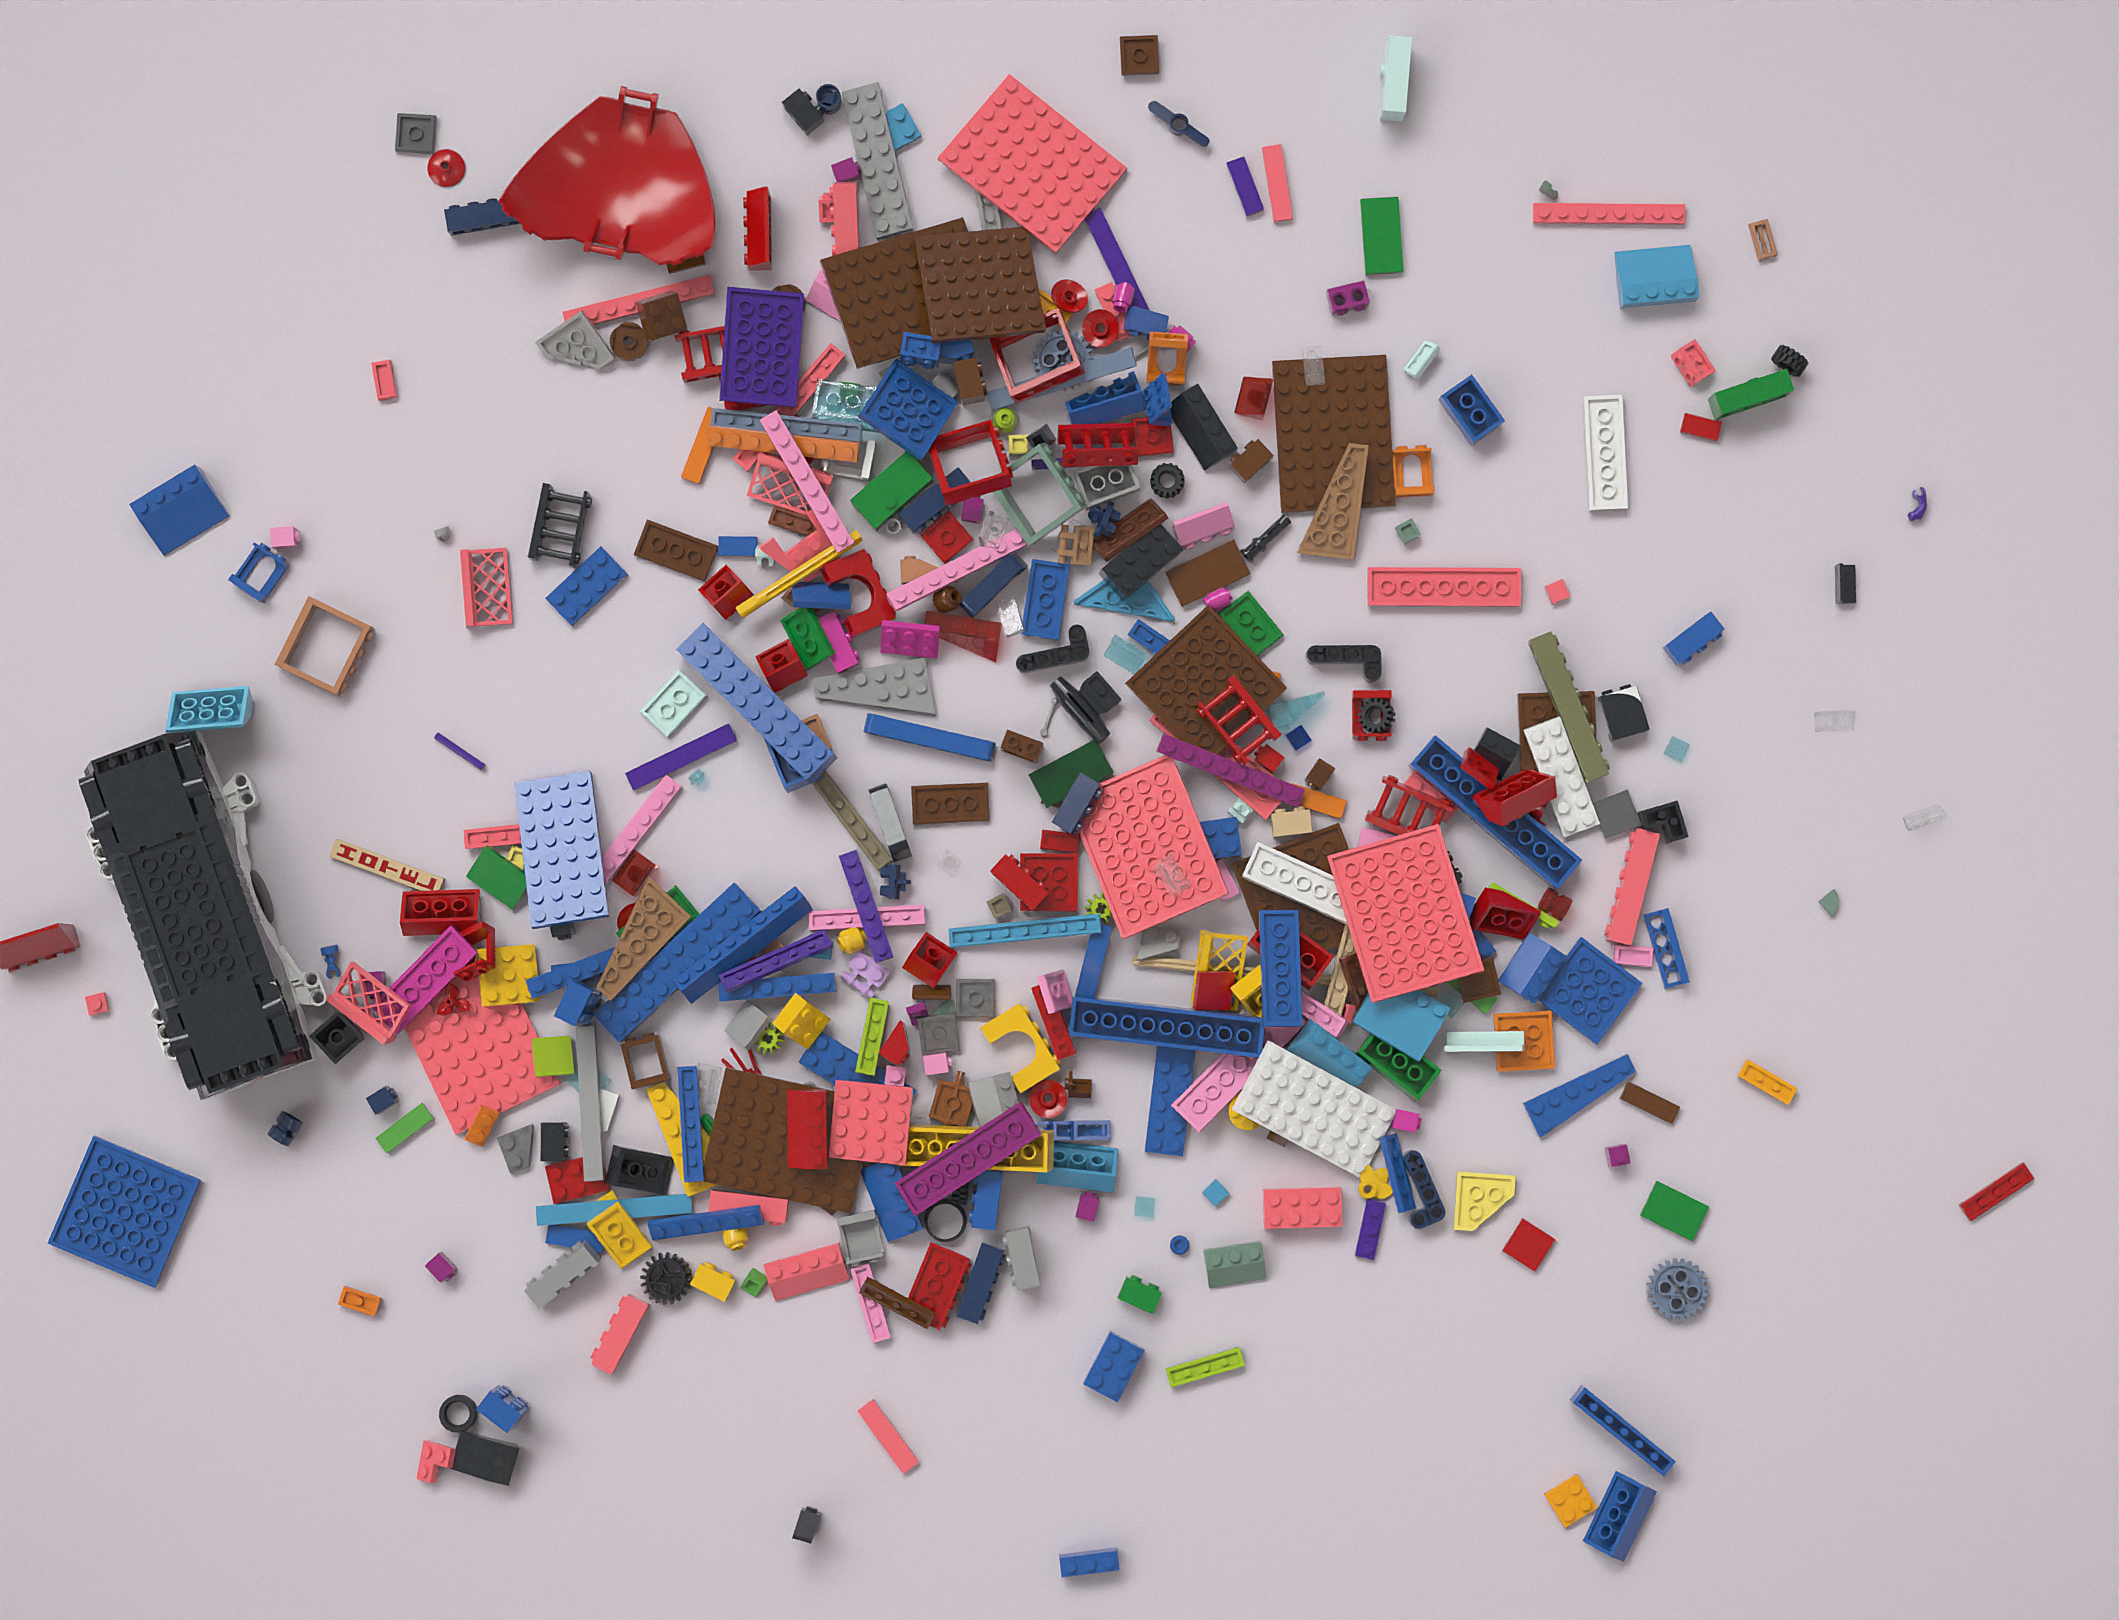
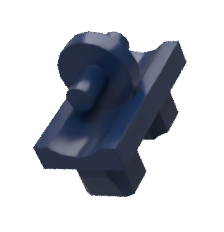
(1102, 517)
(897, 881)

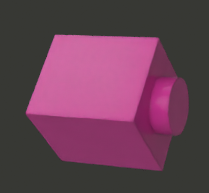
(1406, 1120)

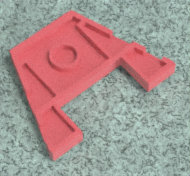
(802, 551)

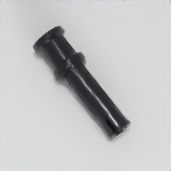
(1259, 544)

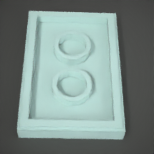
(673, 703)

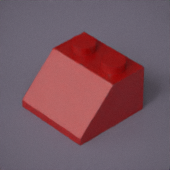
(725, 592)
(781, 666)
(929, 960)
(896, 1045)

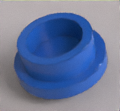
(1179, 1245)

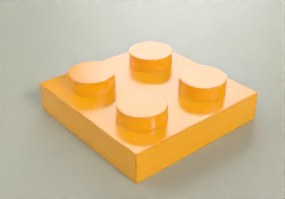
(1570, 1500)

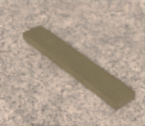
(852, 821)

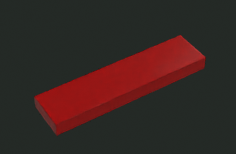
(1996, 1191)

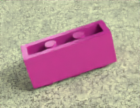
(844, 656)

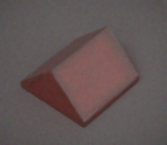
(1253, 397)
(634, 873)

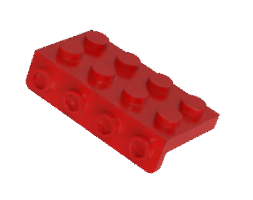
(938, 1282)

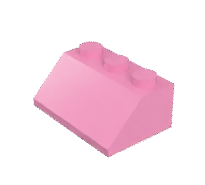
(821, 297)
(1203, 526)

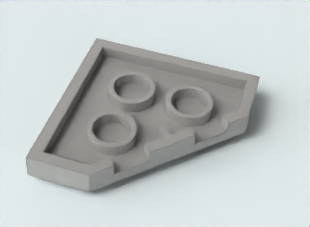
(576, 343)

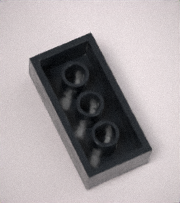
(1140, 562)

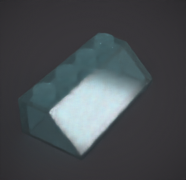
(841, 402)

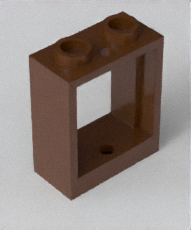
(1015, 742)
(649, 1080)

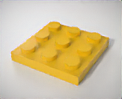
(507, 981)

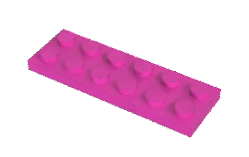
(429, 975)

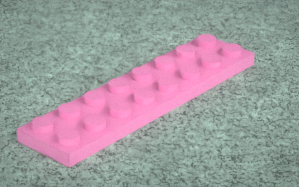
(1224, 1081)

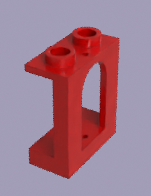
(1357, 696)
(475, 934)

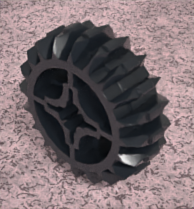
(664, 1269)

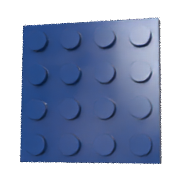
(908, 409)
(1589, 990)

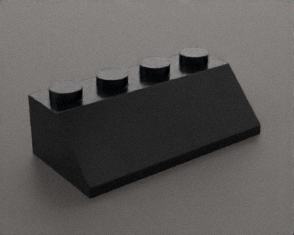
(1202, 427)

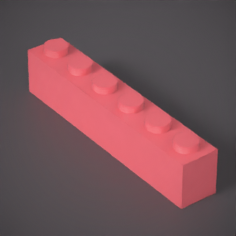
(1632, 886)

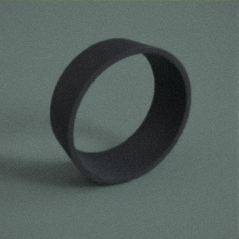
(961, 1210)

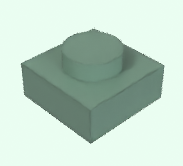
(1407, 531)

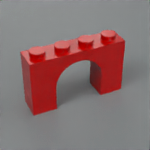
(860, 567)

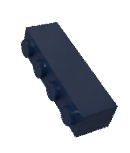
(476, 217)
(930, 504)
(980, 1282)

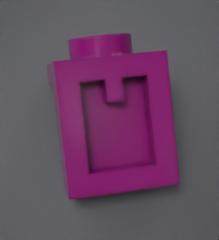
(916, 1011)

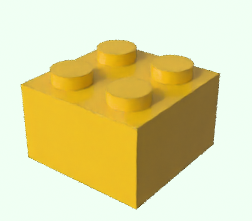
(1249, 992)
(801, 1021)

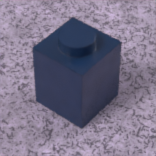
(382, 1099)

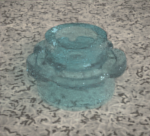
(697, 777)

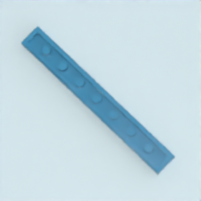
(1025, 930)
(634, 1206)

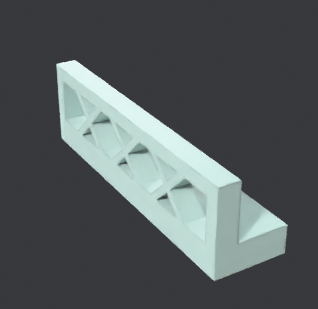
(1485, 1041)

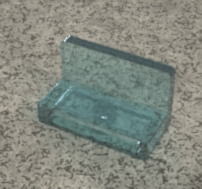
(1125, 654)

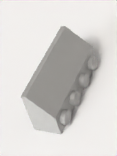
(992, 1096)

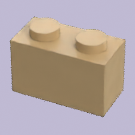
(1291, 823)

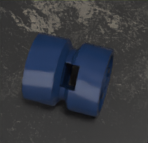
(829, 99)
(285, 1128)

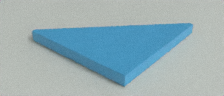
(1143, 602)

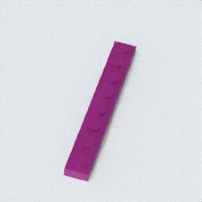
(1230, 770)

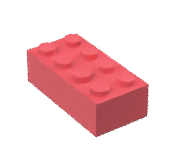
(1302, 1207)

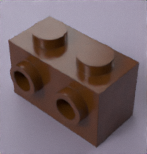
(1251, 460)

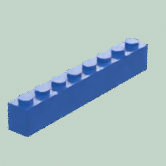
(743, 944)

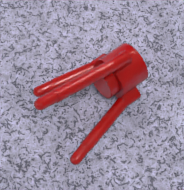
(756, 1070)

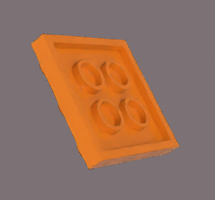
(1538, 1041)

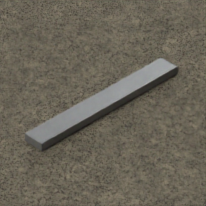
(590, 1103)

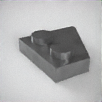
(517, 1148)

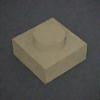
(999, 906)

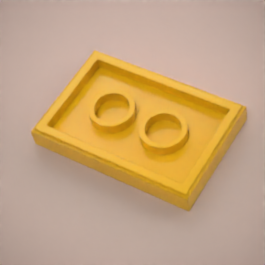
(619, 1234)

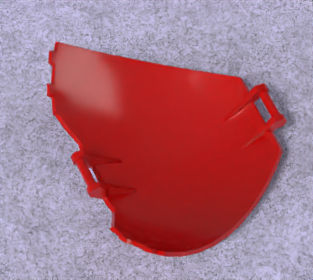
(618, 181)

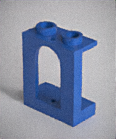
(256, 554)

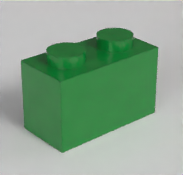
(1140, 1294)

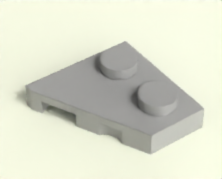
(1158, 941)

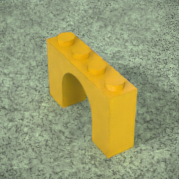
(1017, 1020)

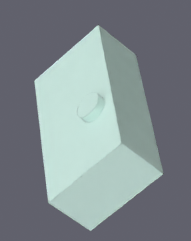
(1395, 78)

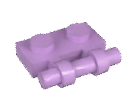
(868, 969)

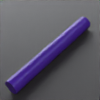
(459, 751)

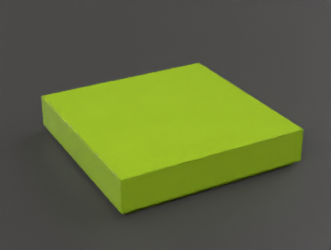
(552, 1056)

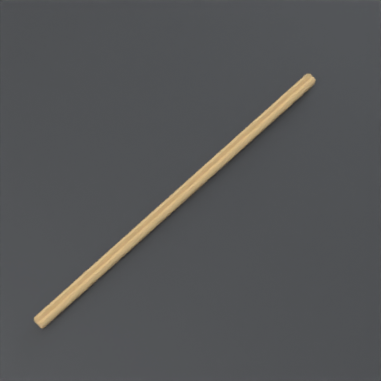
(1189, 965)

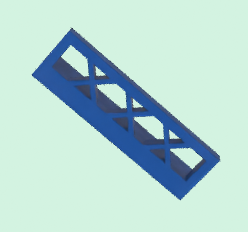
(1673, 945)

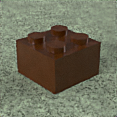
(661, 315)
(969, 383)

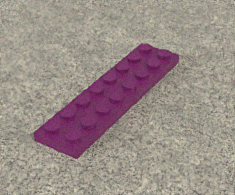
(968, 1158)

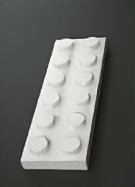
(1605, 452)
(1556, 758)
(1294, 881)

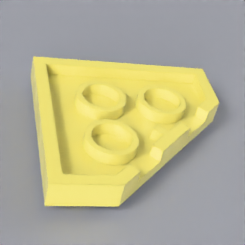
(1479, 1197)

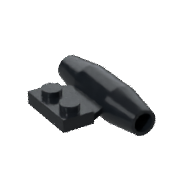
(1086, 704)

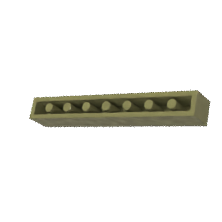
(1568, 706)

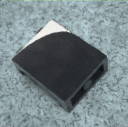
(1623, 712)

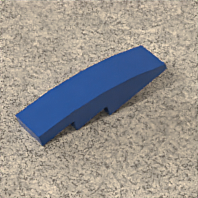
(1093, 962)
(1077, 1129)

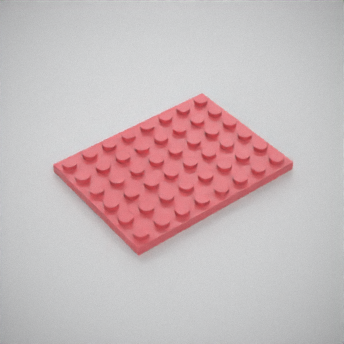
(1032, 163)
(1134, 825)
(1405, 913)
(477, 1055)

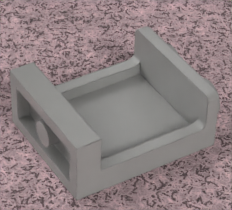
(861, 1238)

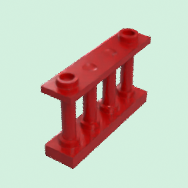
(710, 370)
(1097, 434)
(1257, 717)
(1393, 824)

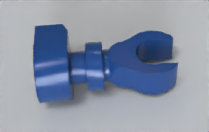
(330, 959)

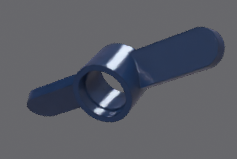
(1168, 116)

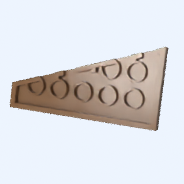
(649, 927)

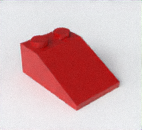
(1503, 914)

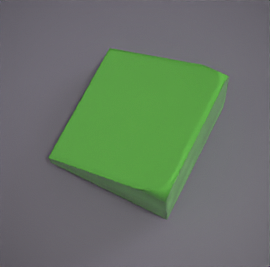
(754, 1282)

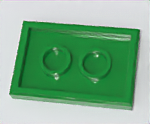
(1251, 623)
(807, 637)
(498, 877)
(1674, 1210)

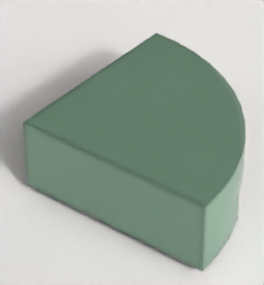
(1547, 190)
(1830, 902)
(946, 1007)

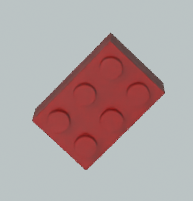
(1020, 881)

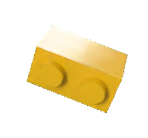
(713, 1281)

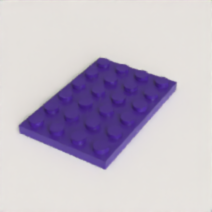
(761, 347)

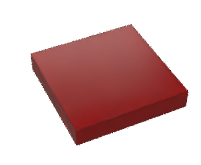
(1152, 438)
(946, 537)
(1479, 768)
(1213, 990)
(1528, 1244)

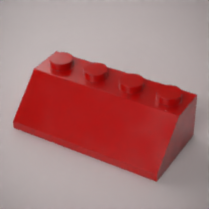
(758, 229)
(1516, 796)
(438, 910)
(1312, 958)
(807, 1128)

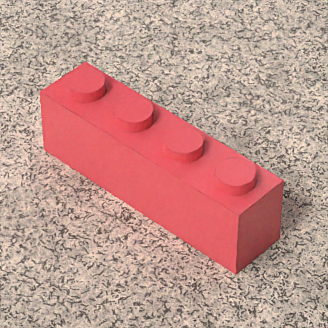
(845, 217)
(773, 1208)
(619, 1334)

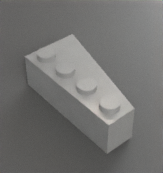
(562, 1273)

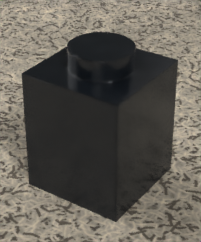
(1041, 435)

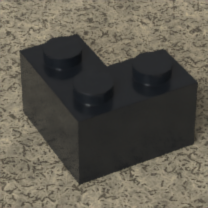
(1669, 818)

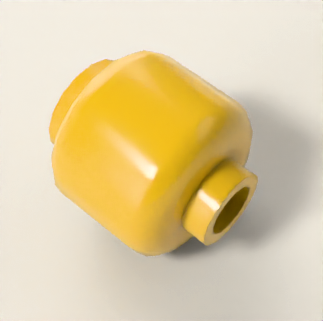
(851, 940)
(735, 1238)

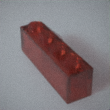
(972, 634)

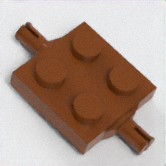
(952, 1102)

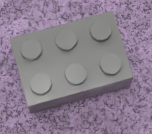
(1105, 483)
(1021, 1258)

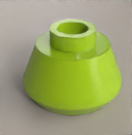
(999, 421)

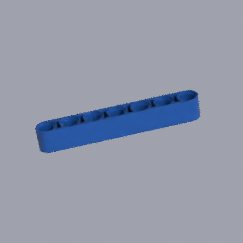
(929, 737)

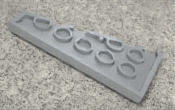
(893, 686)

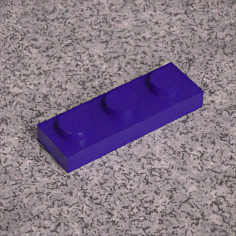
(1370, 1229)

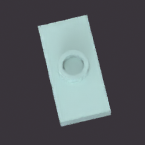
(1421, 359)

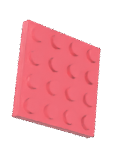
(871, 1122)

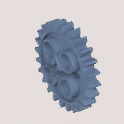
(1050, 348)
(1691, 1279)

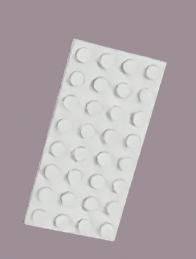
(1314, 1109)

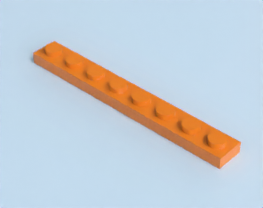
(760, 441)

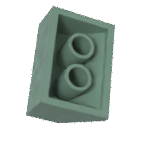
(1235, 1264)

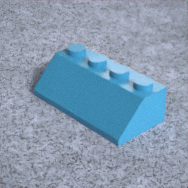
(1329, 1054)
(1082, 1167)

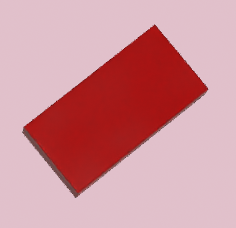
(1700, 427)
(1059, 841)

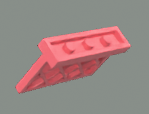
(777, 463)
(469, 588)
(364, 1018)

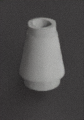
(945, 384)

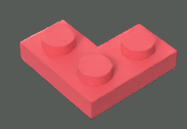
(431, 1457)

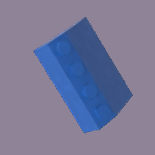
(179, 509)

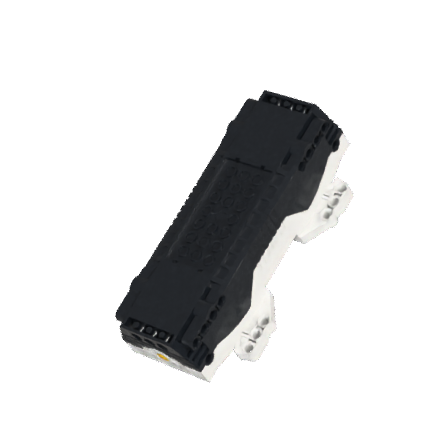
(199, 912)

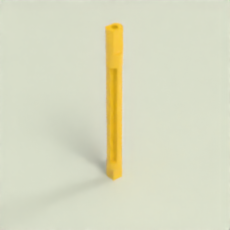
(793, 577)

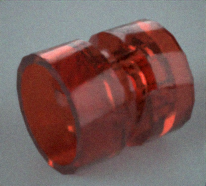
(1554, 903)

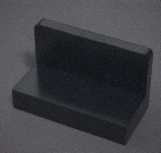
(1845, 584)

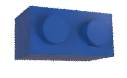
(1143, 321)

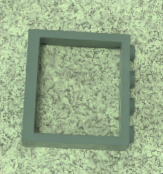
(1064, 481)

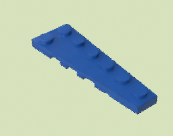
(1564, 1101)

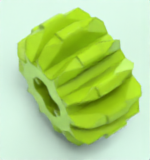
(1094, 906)
(766, 1045)

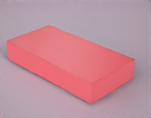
(384, 380)

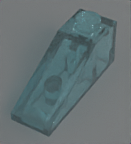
(1288, 712)

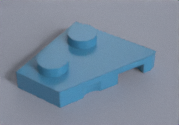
(901, 127)

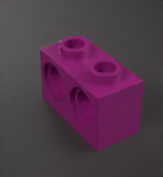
(1346, 292)

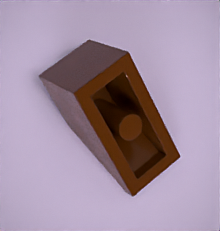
(1319, 774)

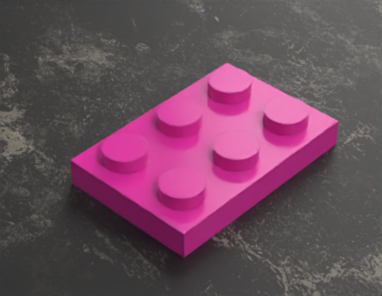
(909, 639)

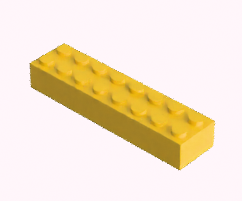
(930, 1140)

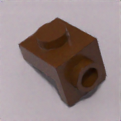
(1078, 1087)

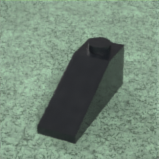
(807, 1524)

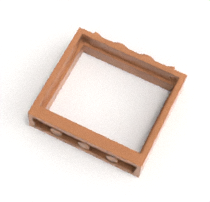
(297, 631)

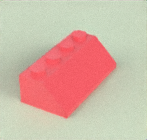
(806, 1271)

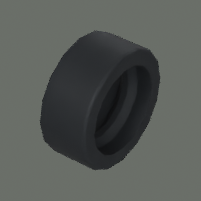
(472, 1413)

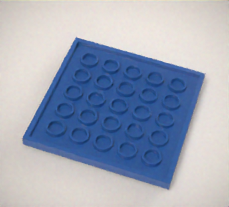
(124, 1211)

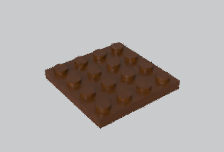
(1538, 708)

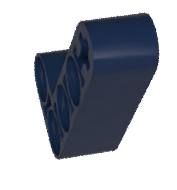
(993, 584)
(1420, 1187)

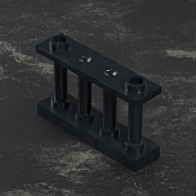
(541, 531)

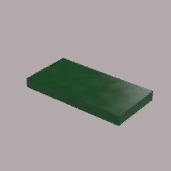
(1059, 776)

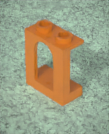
(1171, 340)
(1424, 455)

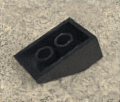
(639, 1170)
(485, 1457)

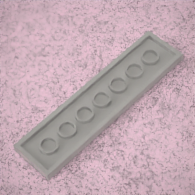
(877, 160)

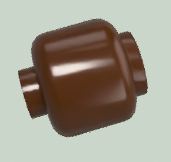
(947, 599)

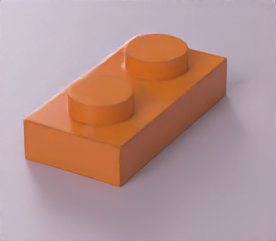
(481, 1125)
(359, 1301)

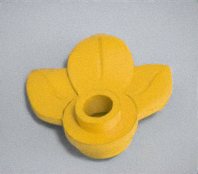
(1377, 1181)

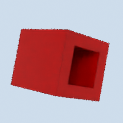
(1268, 758)

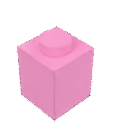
(284, 537)
(937, 1063)

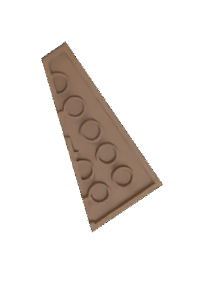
(1337, 516)

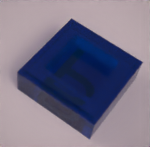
(1298, 737)

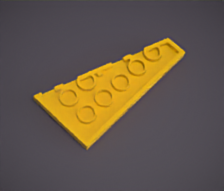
(668, 1114)

